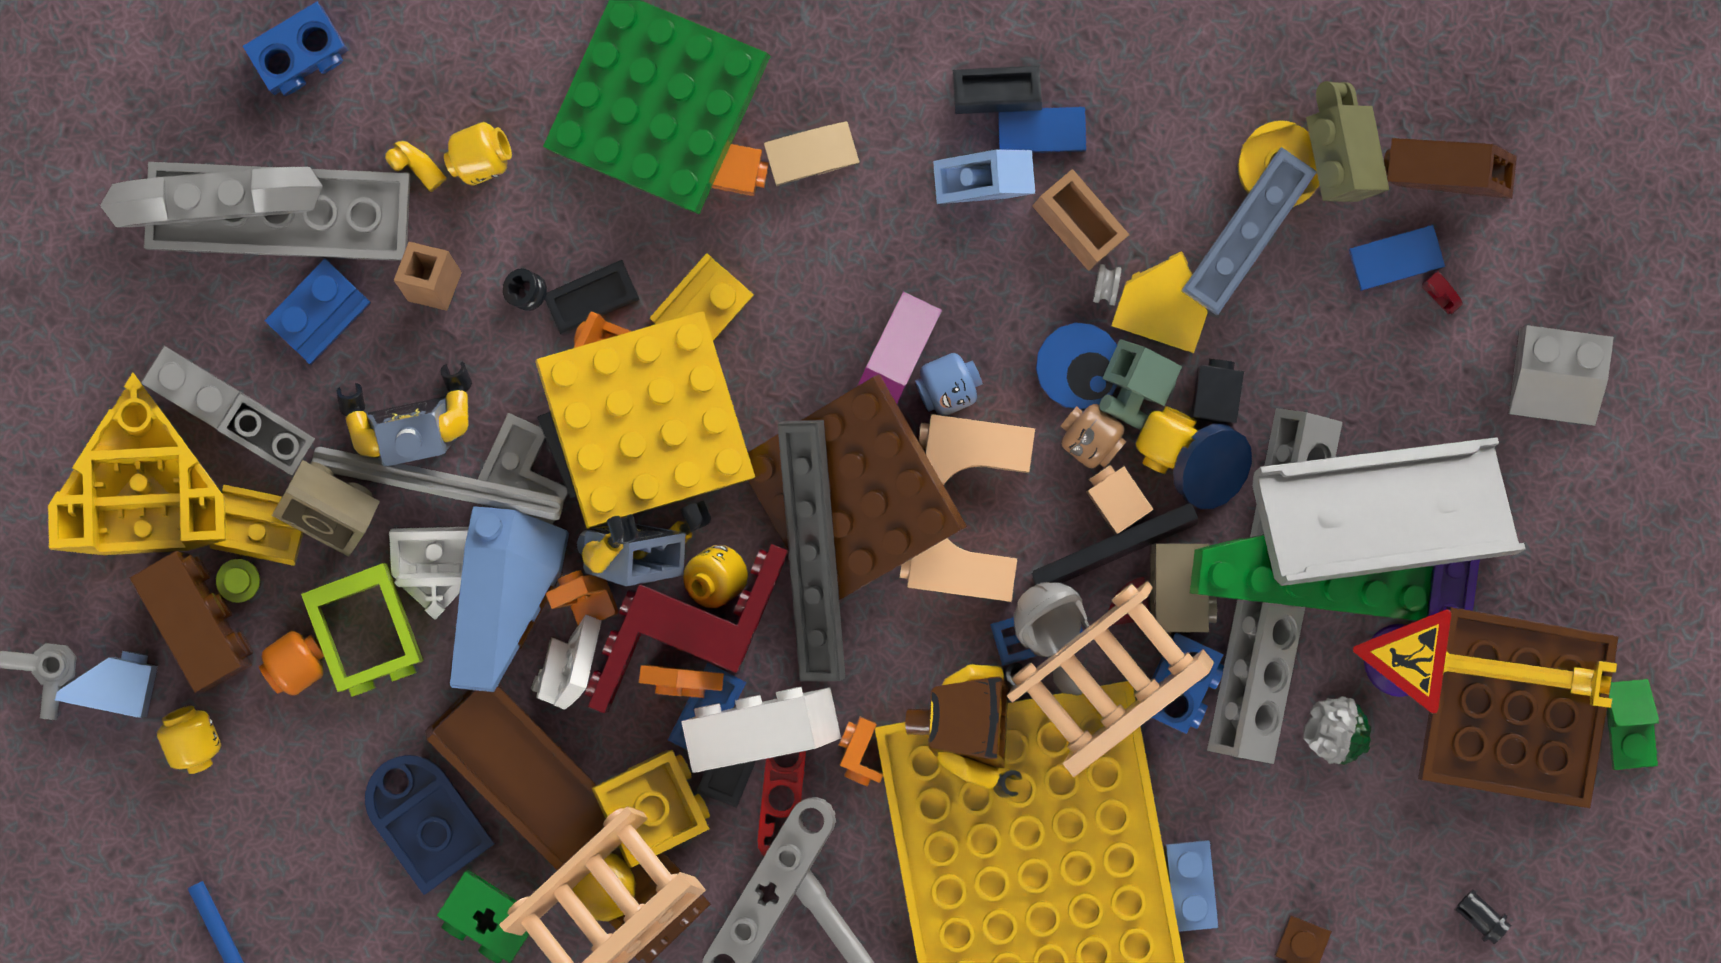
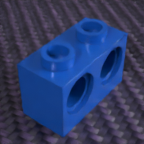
(291, 39)
(1194, 695)

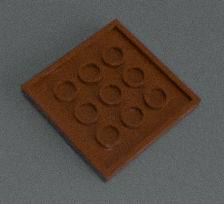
(880, 485)
(1517, 733)

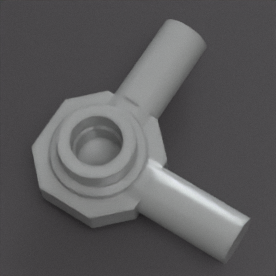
(52, 667)

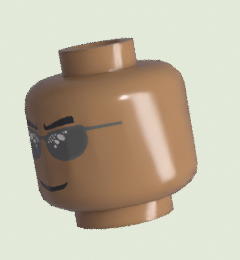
(1092, 436)

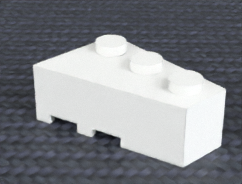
(760, 728)

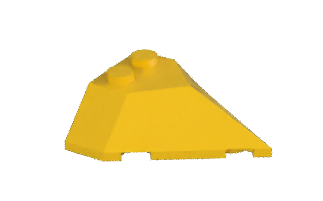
(136, 488)

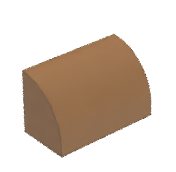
(1080, 219)

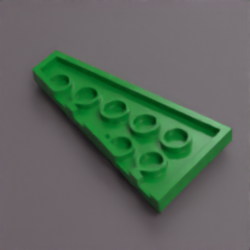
(1244, 572)

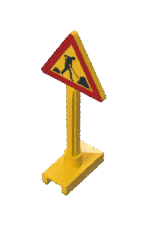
(1418, 658)

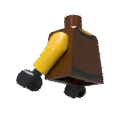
(970, 724)

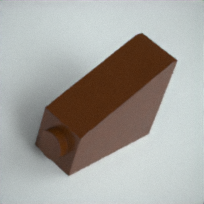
(1451, 167)

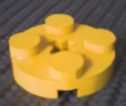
(1265, 143)

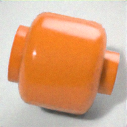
(292, 663)

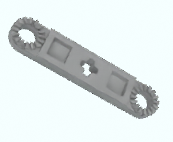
(786, 867)

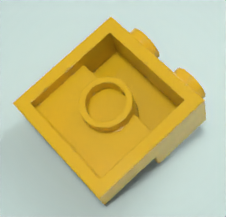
(664, 796)

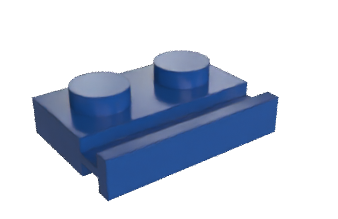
(317, 311)

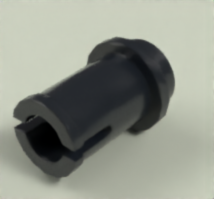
(1483, 917)

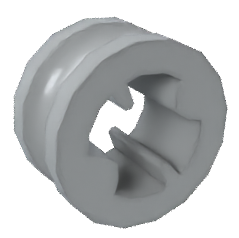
(1107, 284)

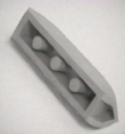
(212, 196)

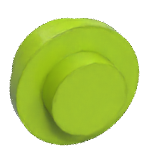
(238, 580)

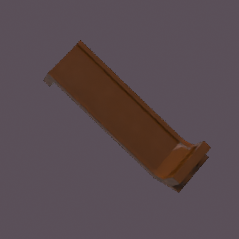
(538, 790)

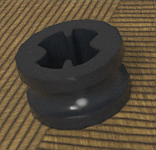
(534, 296)

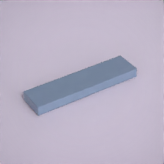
(1249, 231)

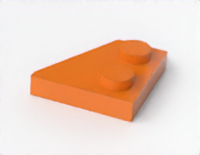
(680, 681)

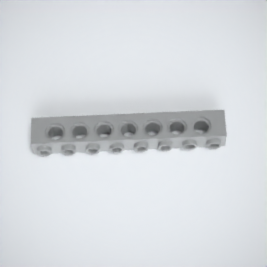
(1263, 633)

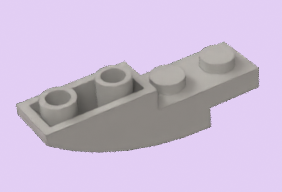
(227, 410)

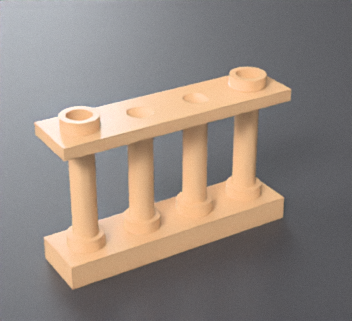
(1116, 720)
(641, 921)

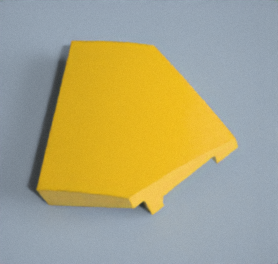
(1158, 308)

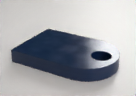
(427, 823)

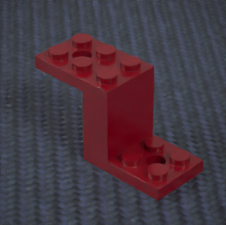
(685, 628)

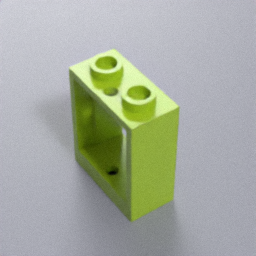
(346, 587)

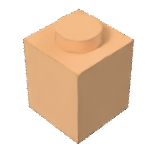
(1118, 498)

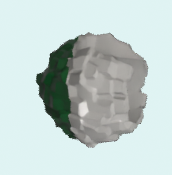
(1338, 730)

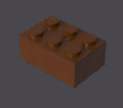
(193, 620)

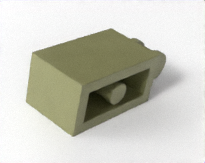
(1345, 145)

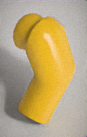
(418, 162)

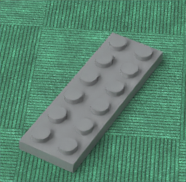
(353, 219)

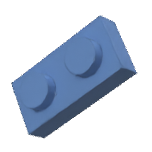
(1192, 885)

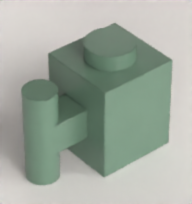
(1140, 376)

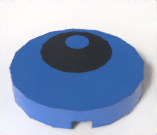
(1073, 365)

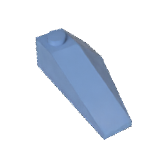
(503, 580)

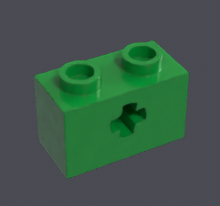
(460, 917)

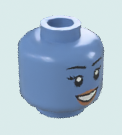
(948, 384)

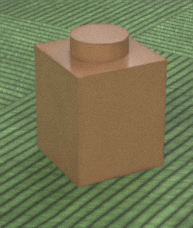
(427, 276)

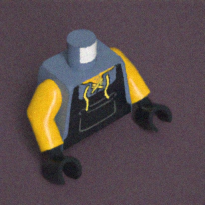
(411, 429)
(637, 552)

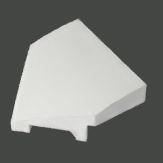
(428, 564)
(568, 665)

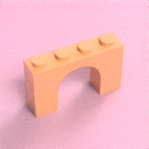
(952, 447)

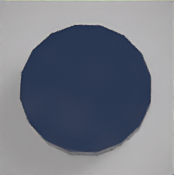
(1212, 466)

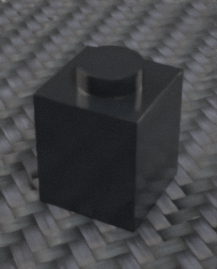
(1217, 392)

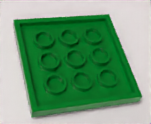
(657, 102)

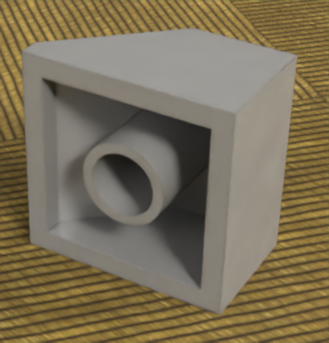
(1560, 374)

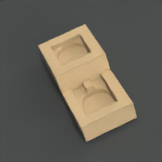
(811, 153)

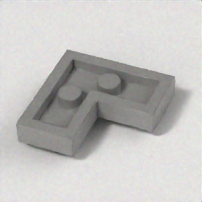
(514, 457)

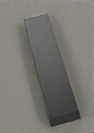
(811, 550)

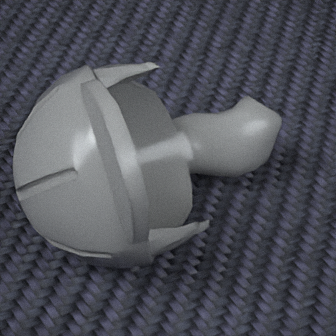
(1048, 620)

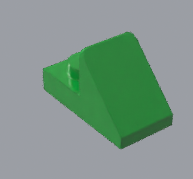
(1632, 725)

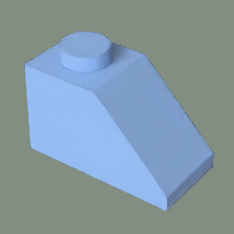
(984, 176)
(114, 686)

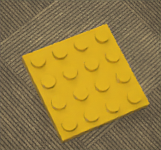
(645, 419)

